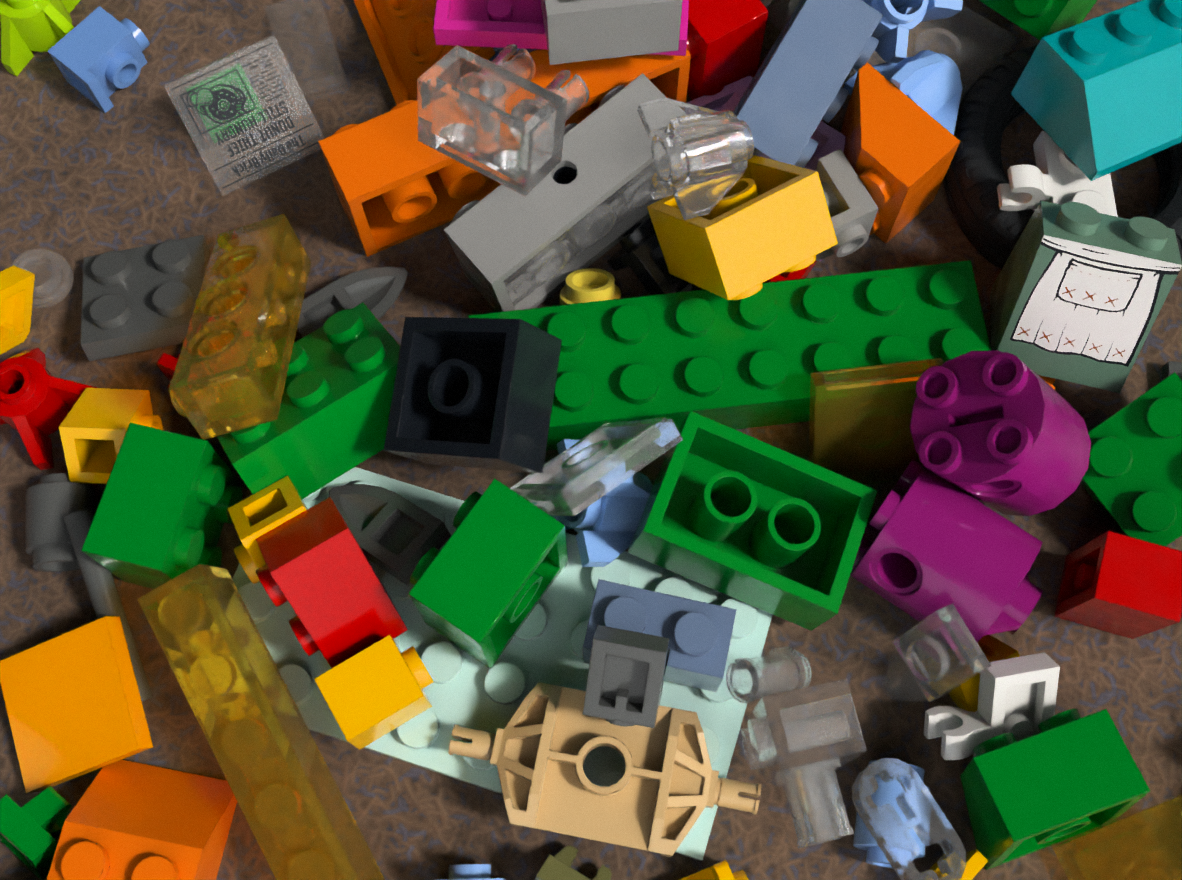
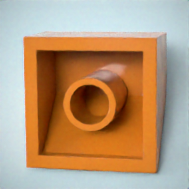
(894, 150)
(145, 826)

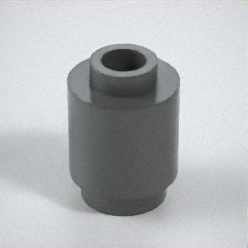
(45, 526)

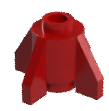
(35, 402)

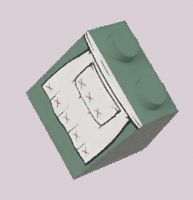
(1082, 293)

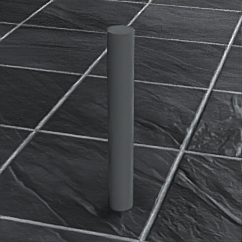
(104, 591)

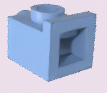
(101, 56)

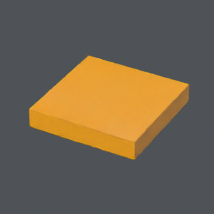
(74, 704)

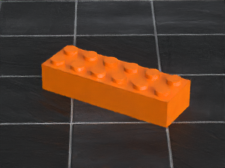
(404, 188)

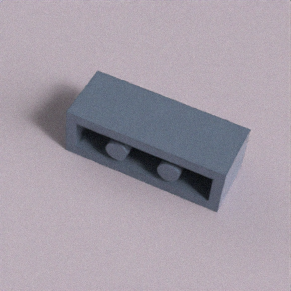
(805, 76)

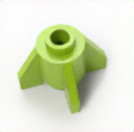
(31, 27)

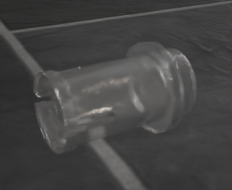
(768, 675)

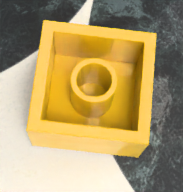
(759, 229)

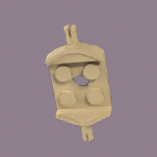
(648, 809)

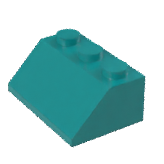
(1109, 86)

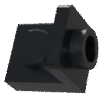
(645, 258)

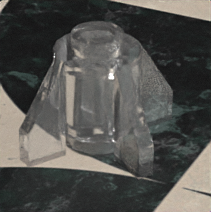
(695, 153)

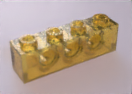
(242, 329)

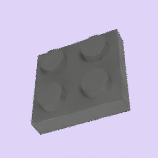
(141, 296)

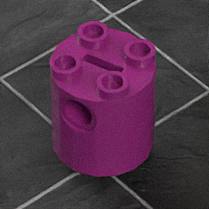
(999, 433)
(946, 548)

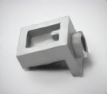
(848, 203)

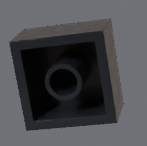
(473, 393)

